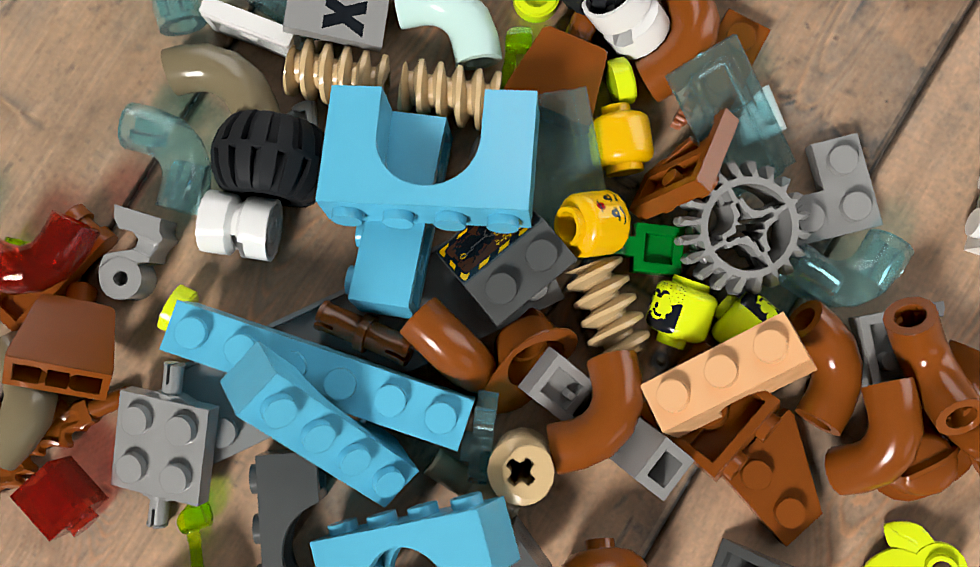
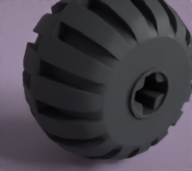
(268, 157)

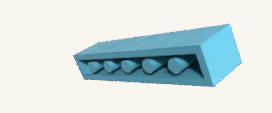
(343, 379)

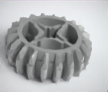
(763, 259)

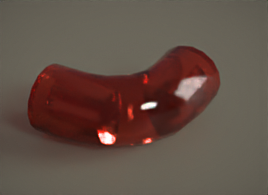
(48, 258)

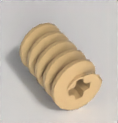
(316, 73)
(444, 92)
(607, 306)
(524, 485)

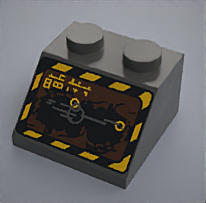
(506, 268)

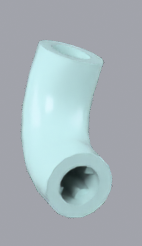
(466, 23)

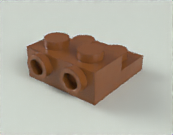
(721, 443)

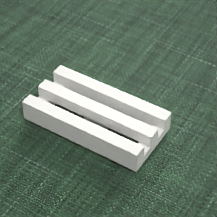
(248, 27)

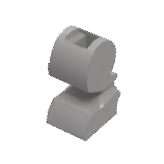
(131, 272)

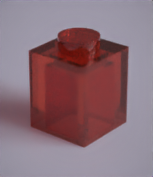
(60, 498)

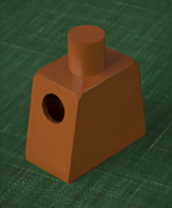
(562, 61)
(64, 345)

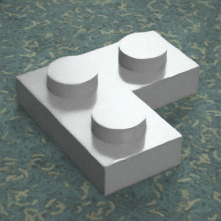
(844, 191)

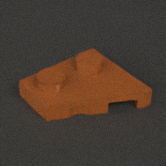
(686, 172)
(779, 482)

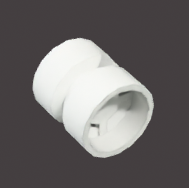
(631, 28)
(231, 224)

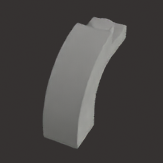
(644, 456)

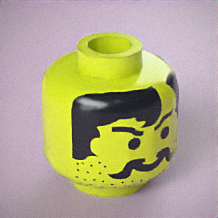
(681, 311)
(741, 314)

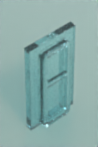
(727, 80)
(566, 151)

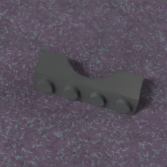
(284, 489)

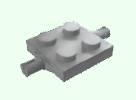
(165, 445)

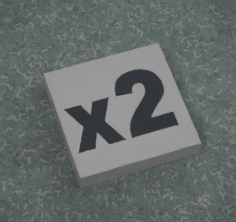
(339, 21)

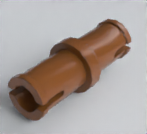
(363, 332)

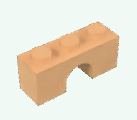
(746, 364)

